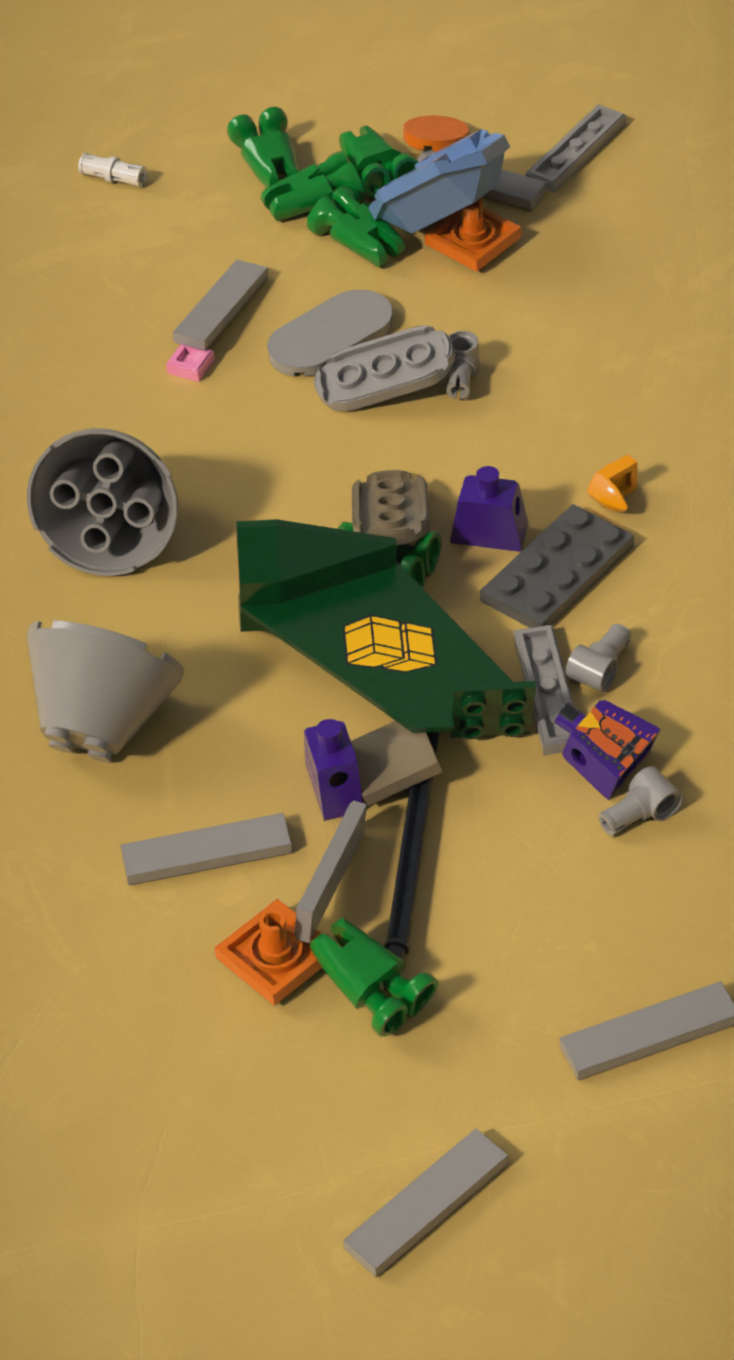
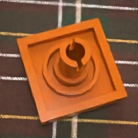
(473, 235)
(268, 954)

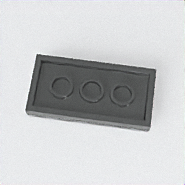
(557, 568)

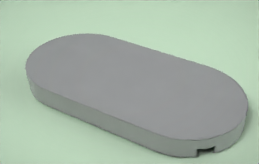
(327, 328)
(384, 368)

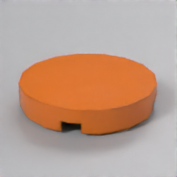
(433, 131)

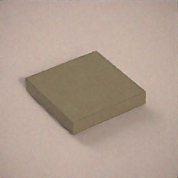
(393, 761)

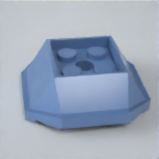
(442, 182)

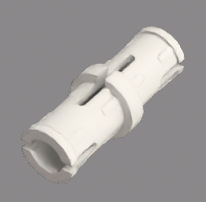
(112, 169)

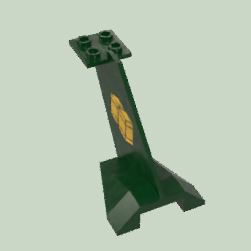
(374, 629)

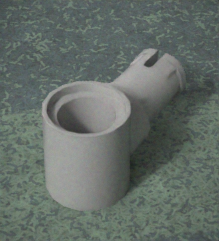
(465, 364)
(598, 662)
(647, 796)

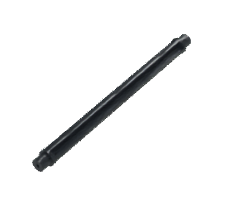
(409, 864)

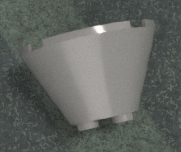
(102, 501)
(95, 686)

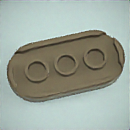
(391, 506)

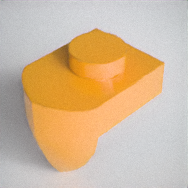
(614, 483)

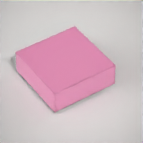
(190, 362)

